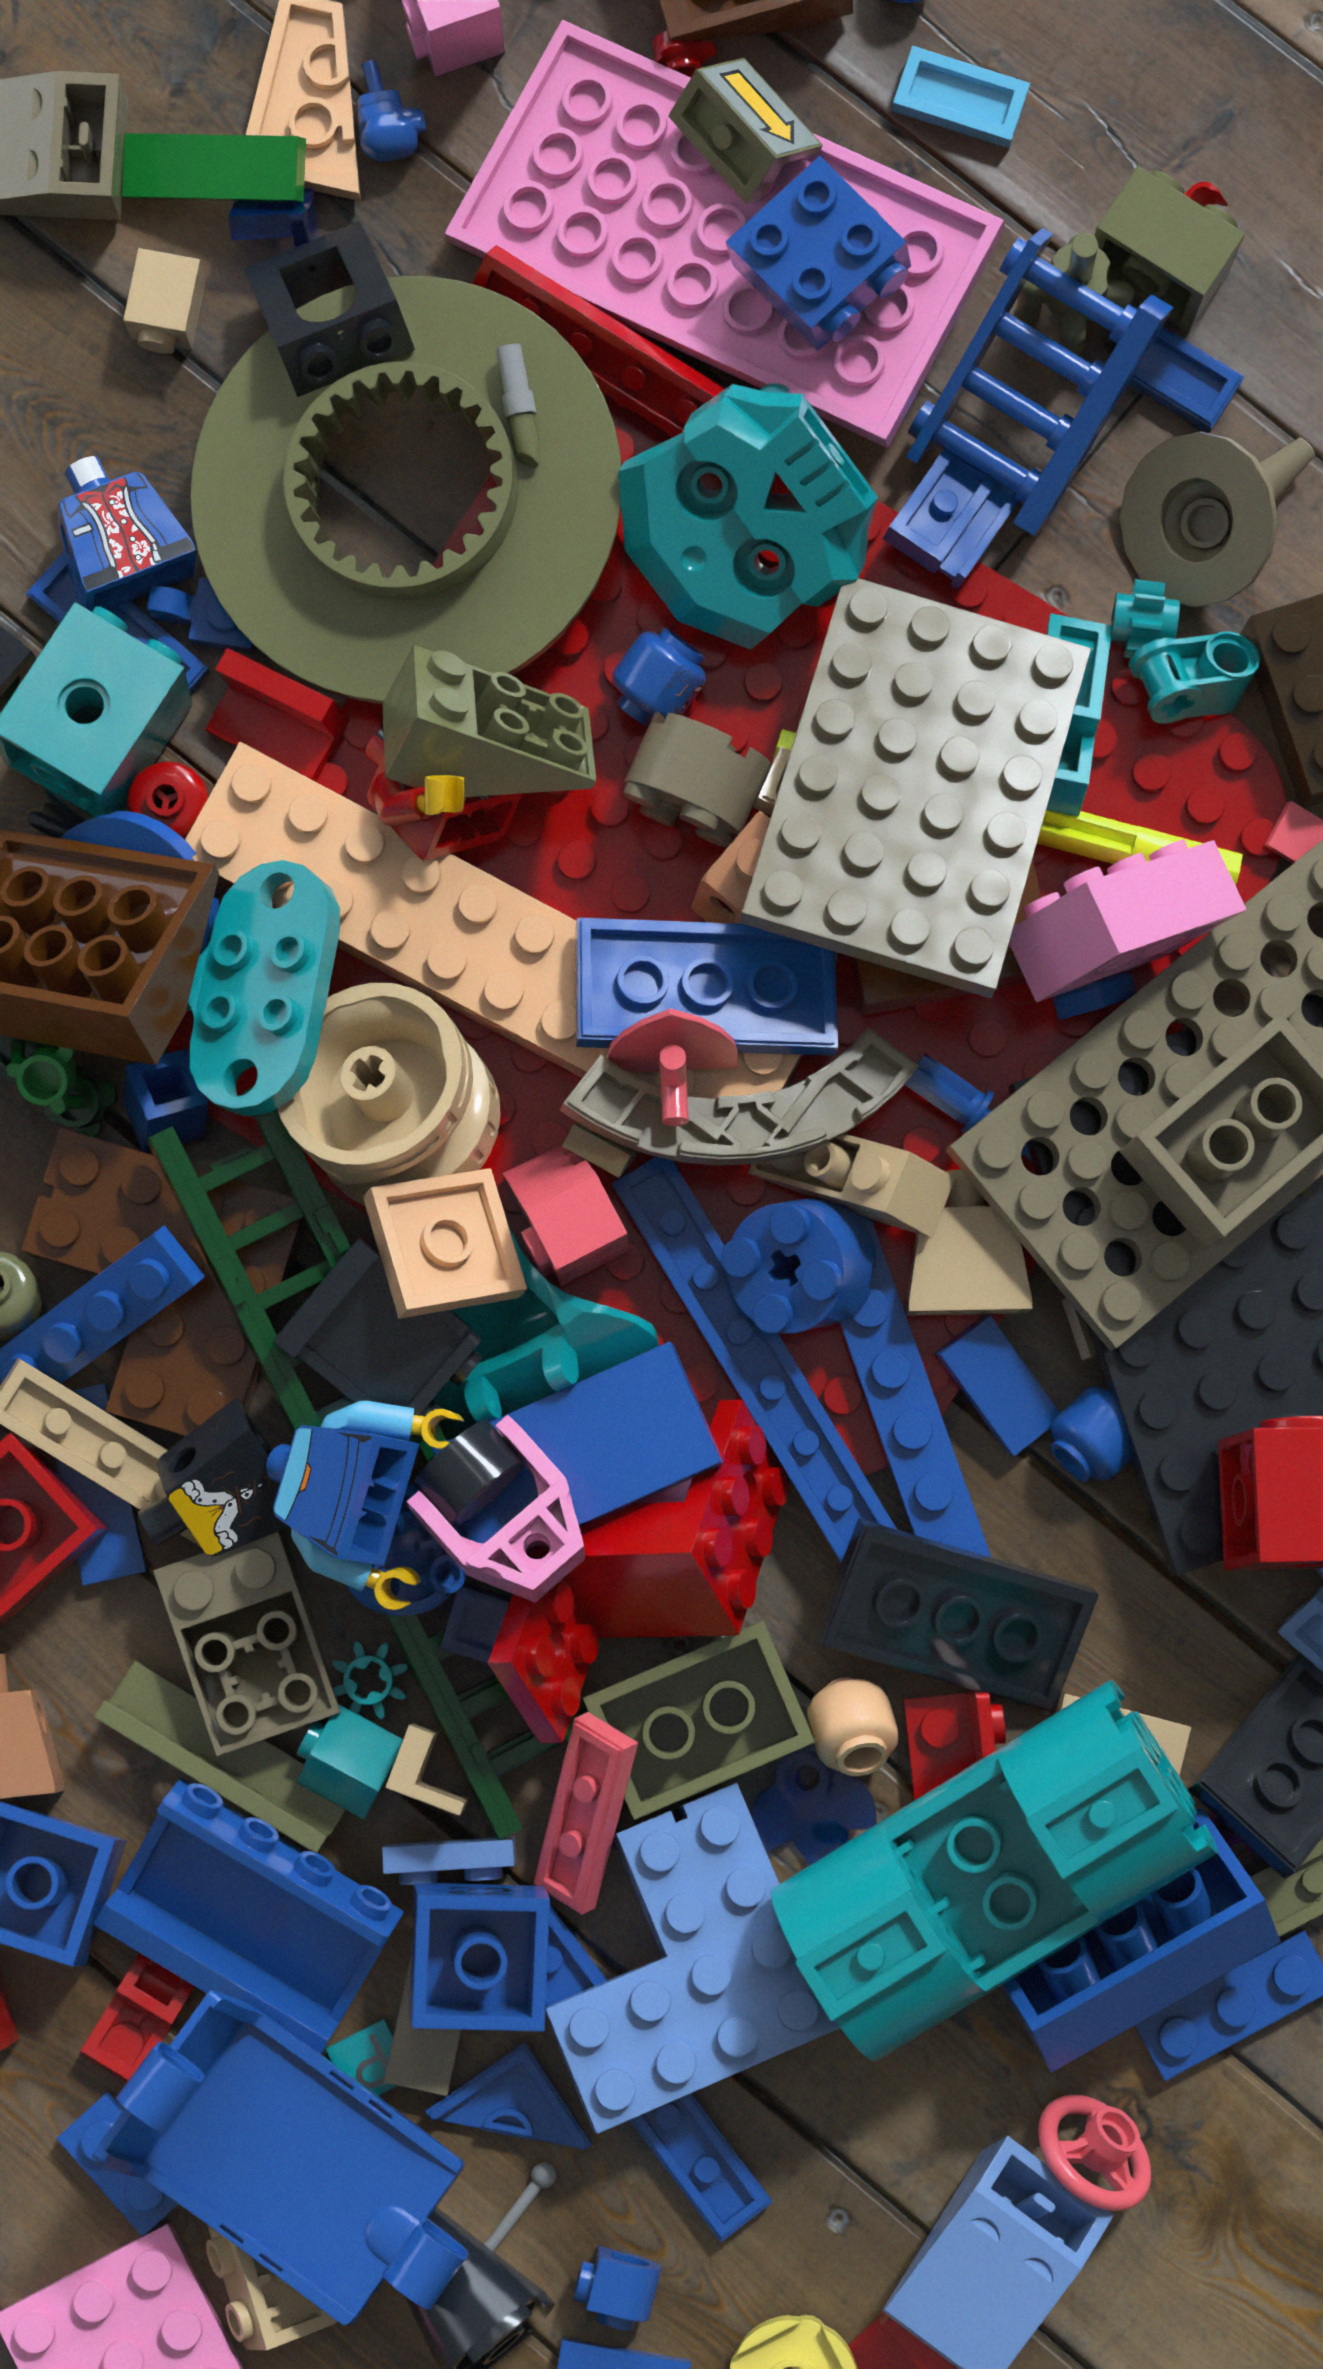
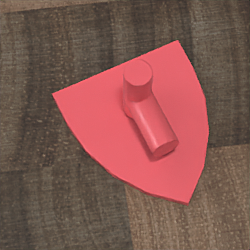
(672, 1045)

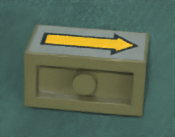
(741, 127)

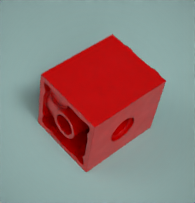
(1273, 1495)

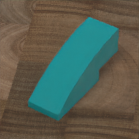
(1076, 757)

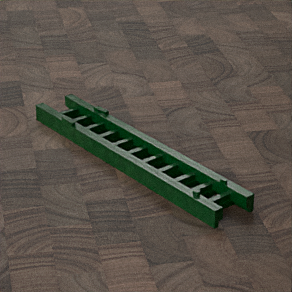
(421, 1652)

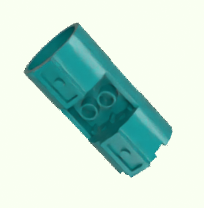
(990, 1873)

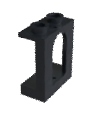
(314, 350)

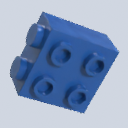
(820, 254)

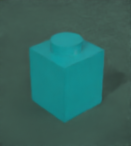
(348, 1760)

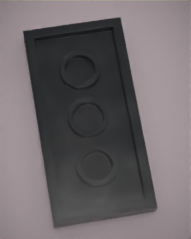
(955, 1615)

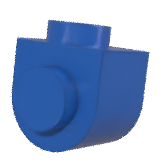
(618, 2287)

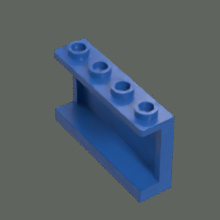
(249, 1914)

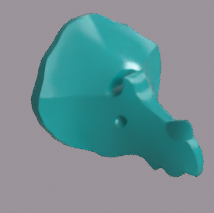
(537, 1348)

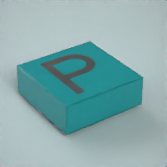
(365, 2055)

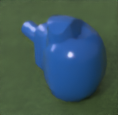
(384, 125)

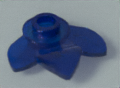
(812, 1817)

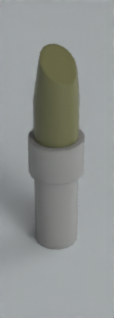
(519, 403)

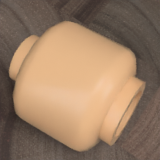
(852, 1726)

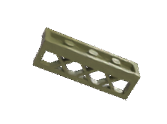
(254, 1777)

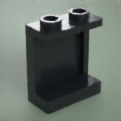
(364, 1350)

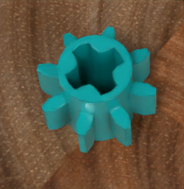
(1143, 616)
(387, 1673)

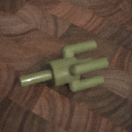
(1087, 265)

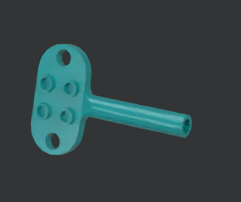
(263, 988)

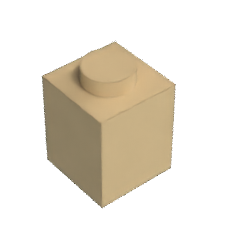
(164, 301)

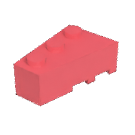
(567, 1214)

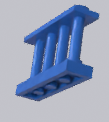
(1097, 382)

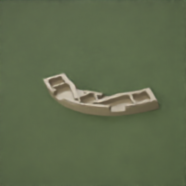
(743, 1126)

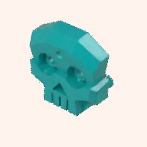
(705, 543)

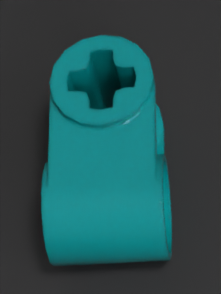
(1198, 675)

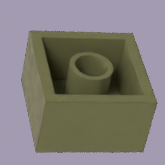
(1168, 244)

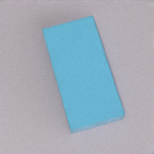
(960, 97)

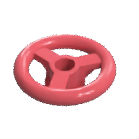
(1103, 2148)

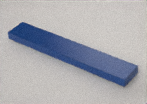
(676, 2132)

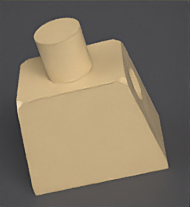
(969, 1262)

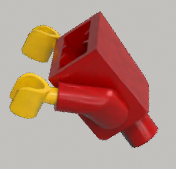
(437, 816)

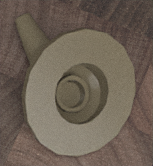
(1205, 514)

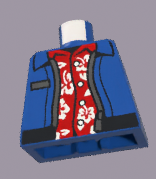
(119, 537)

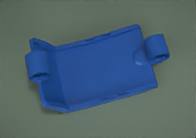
(288, 2160)

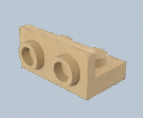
(261, 2305)

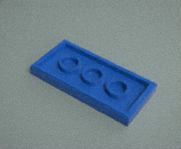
(747, 980)
(612, 1439)

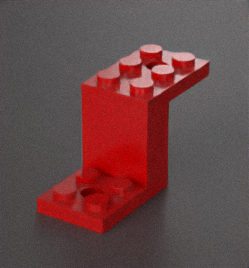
(647, 1575)

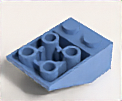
(996, 2260)

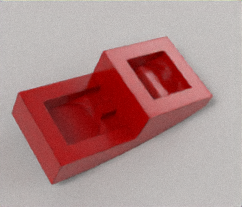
(136, 2018)

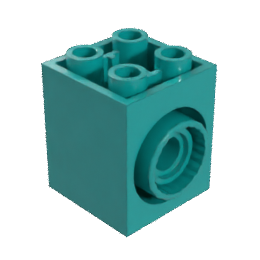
(86, 675)

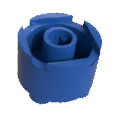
(800, 1265)

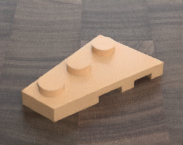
(308, 93)

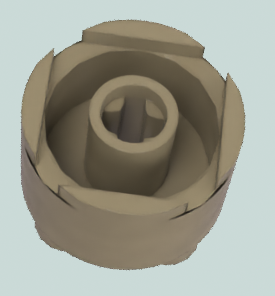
(696, 777)

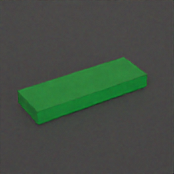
(214, 167)

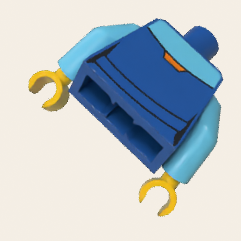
(347, 1489)

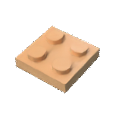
(444, 1243)

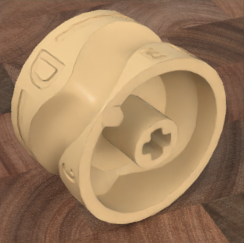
(392, 1093)

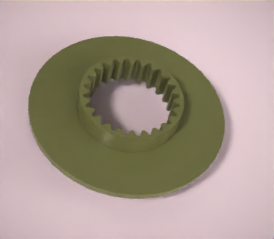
(492, 604)

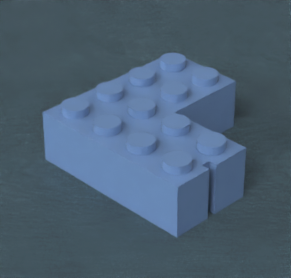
(724, 1978)

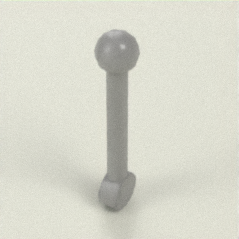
(542, 2176)

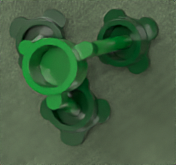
(52, 1080)

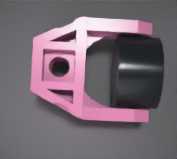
(473, 1474)

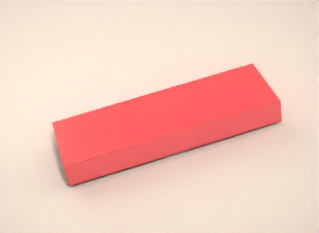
(585, 1812)

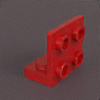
(949, 1735)

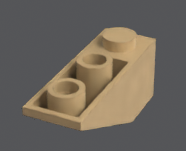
(868, 1179)

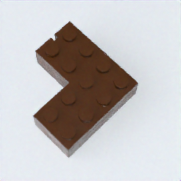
(192, 1351)

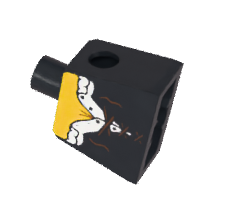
(216, 1485)

